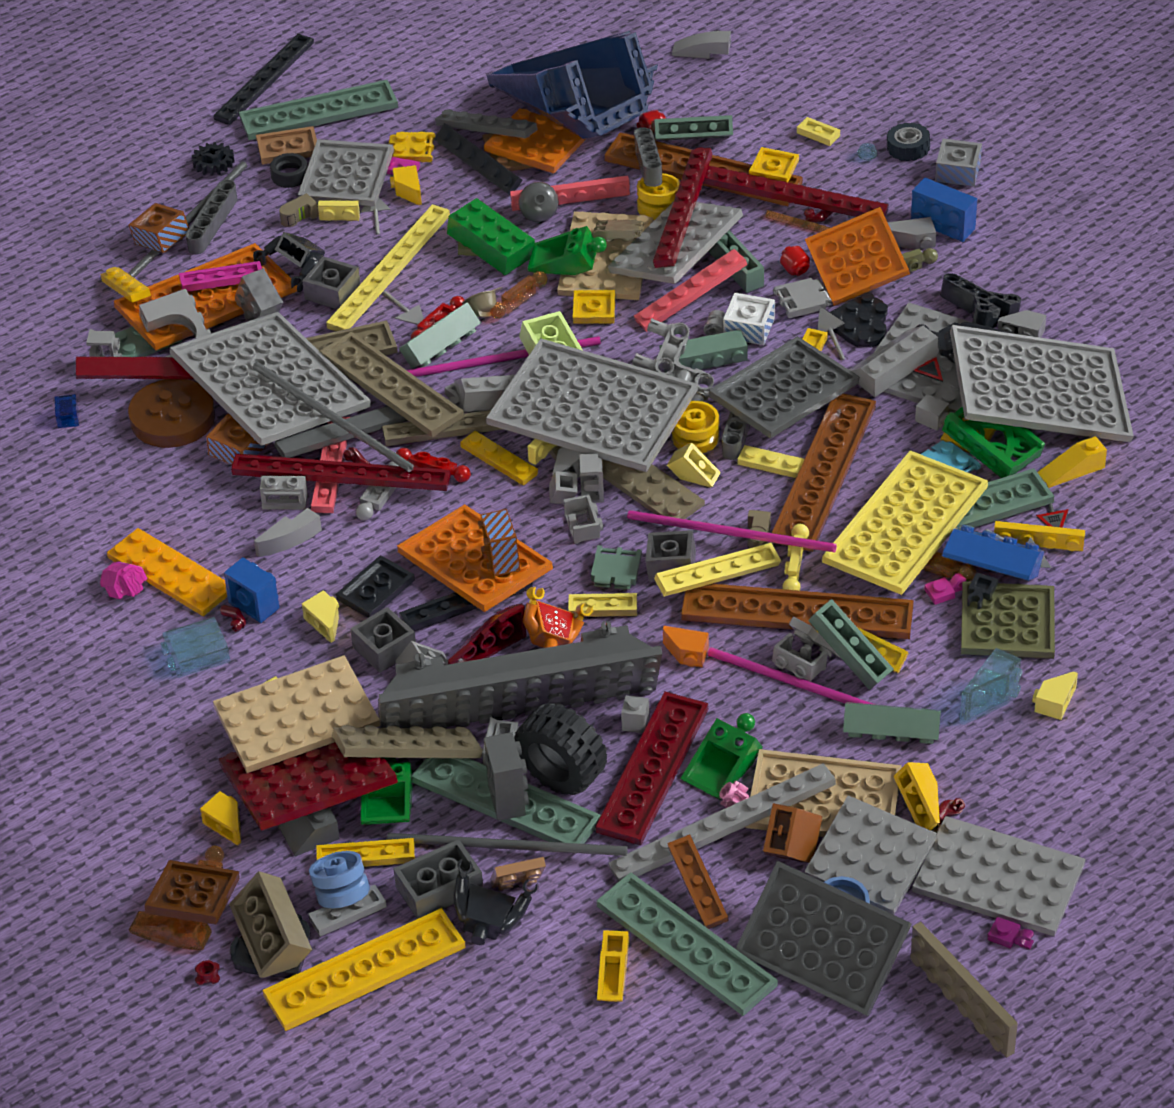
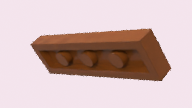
(698, 882)

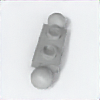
(373, 498)

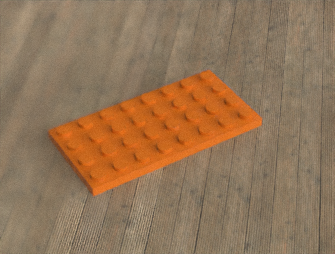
(215, 303)

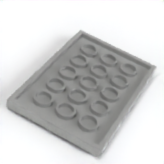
(705, 228)
(999, 875)

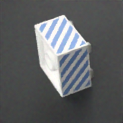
(751, 315)

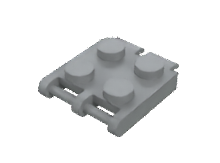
(802, 297)

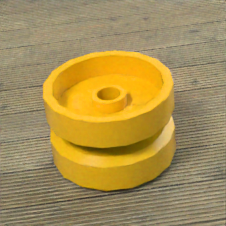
(656, 199)
(697, 426)

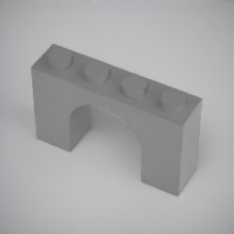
(173, 309)

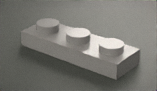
(327, 919)

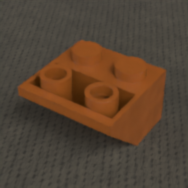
(792, 833)

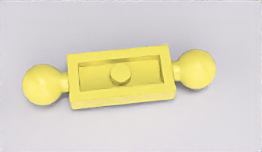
(792, 567)

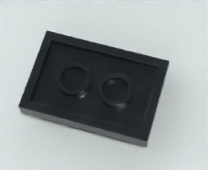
(375, 586)

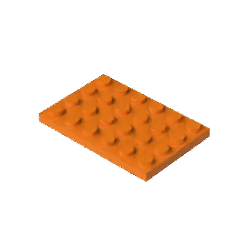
(454, 557)

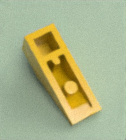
(1075, 462)
(920, 793)

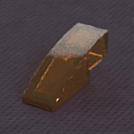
(171, 931)

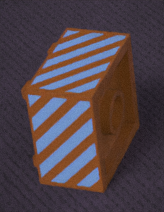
(159, 227)
(231, 439)
(499, 542)

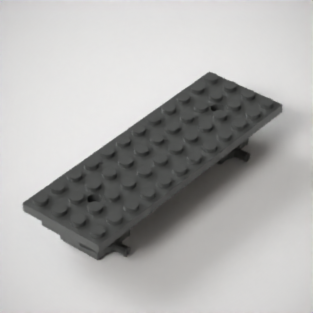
(596, 668)

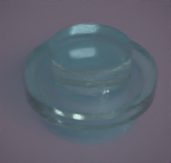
(867, 151)

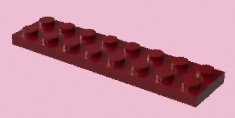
(652, 768)

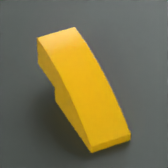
(613, 966)

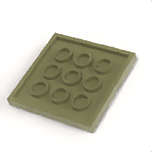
(1014, 620)

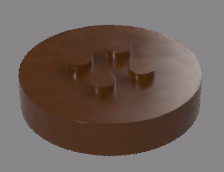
(171, 413)

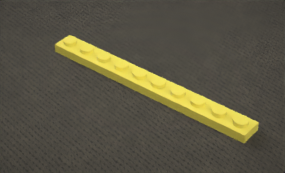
(388, 269)

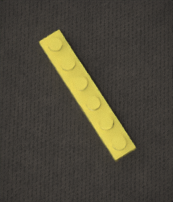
(717, 569)

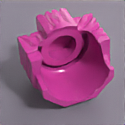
(122, 579)

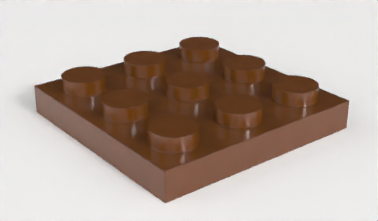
(192, 892)

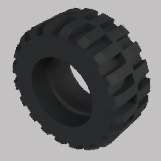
(561, 749)

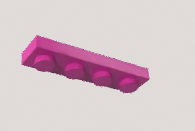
(216, 276)

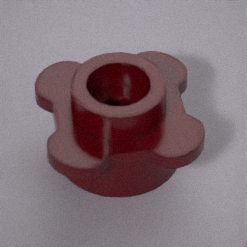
(207, 967)

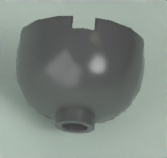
(538, 202)

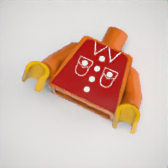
(551, 625)

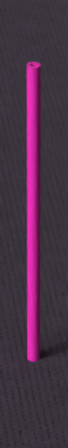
(487, 359)
(732, 531)
(784, 677)

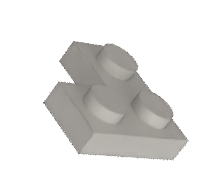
(811, 636)

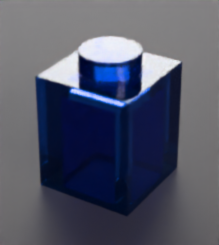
(66, 411)

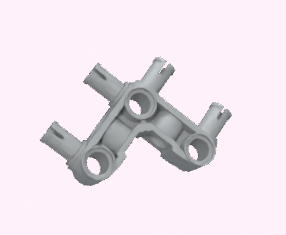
(669, 357)

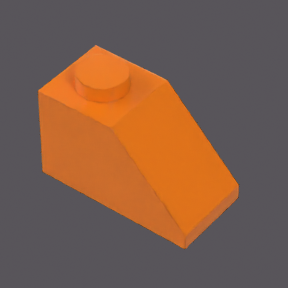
(686, 645)

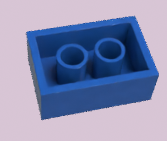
(950, 209)

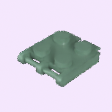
(617, 568)

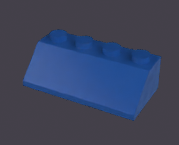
(994, 553)

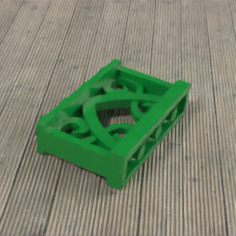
(988, 453)

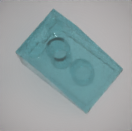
(991, 686)

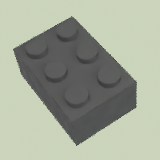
(506, 776)
(431, 878)

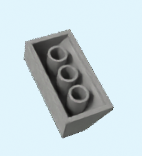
(896, 360)
(481, 392)

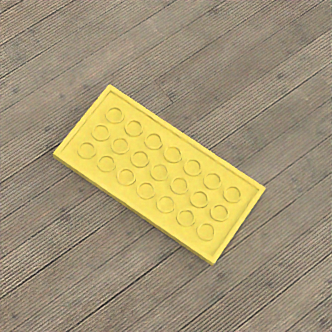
(905, 522)

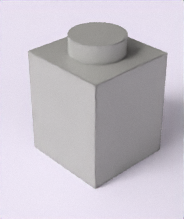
(931, 412)
(562, 486)
(635, 714)

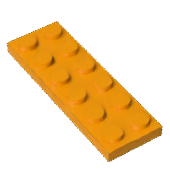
(171, 571)

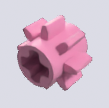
(733, 793)

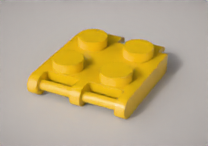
(413, 145)

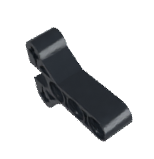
(983, 305)

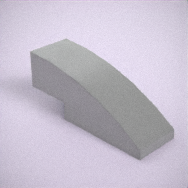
(703, 44)
(288, 533)

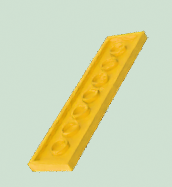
(363, 969)

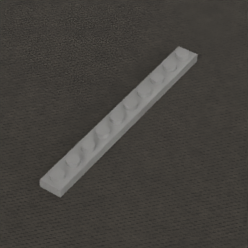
(725, 821)

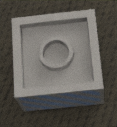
(958, 162)

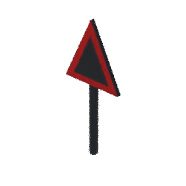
(930, 369)

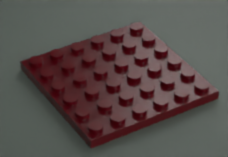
(305, 783)

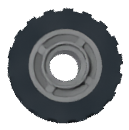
(908, 141)

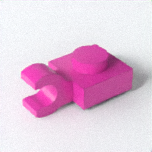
(944, 590)

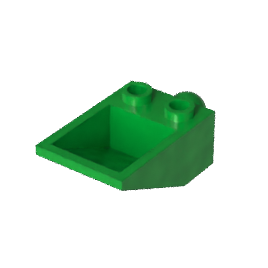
(566, 253)
(721, 757)
(392, 802)

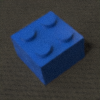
(251, 590)

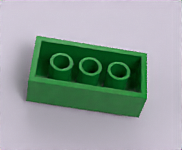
(490, 236)

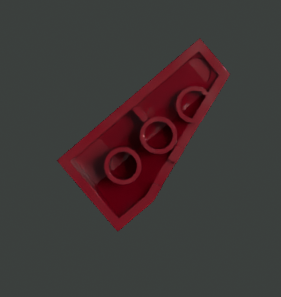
(493, 636)

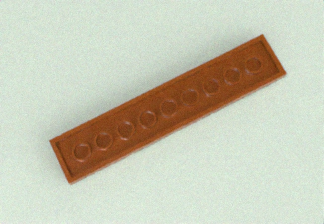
(675, 160)
(825, 466)
(778, 606)

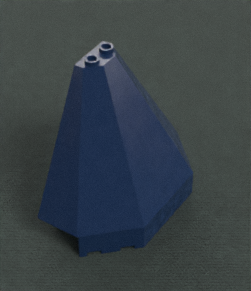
(583, 86)

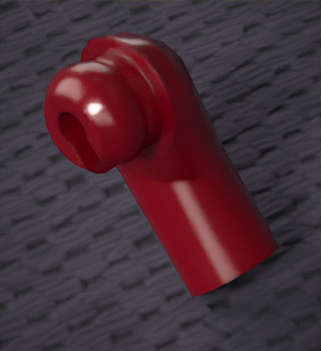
(820, 216)
(354, 455)
(237, 616)
(950, 808)

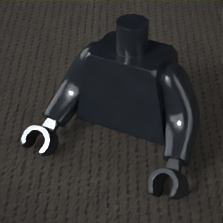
(296, 249)
(487, 911)

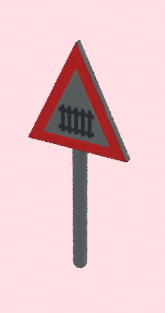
(1054, 519)

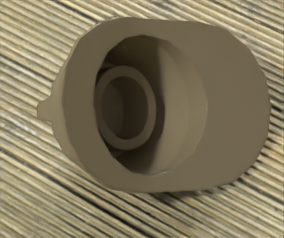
(483, 302)

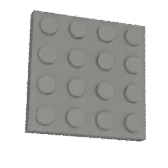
(346, 171)
(874, 850)

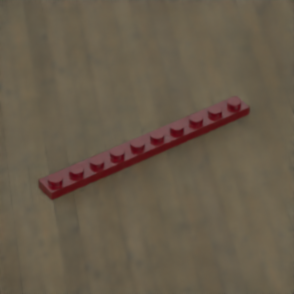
(790, 192)
(682, 208)
(341, 472)

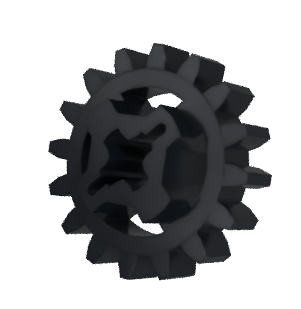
(213, 158)

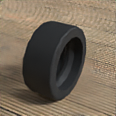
(284, 161)

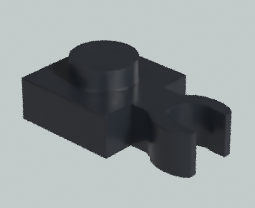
(981, 588)

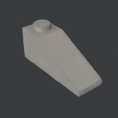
(914, 233)

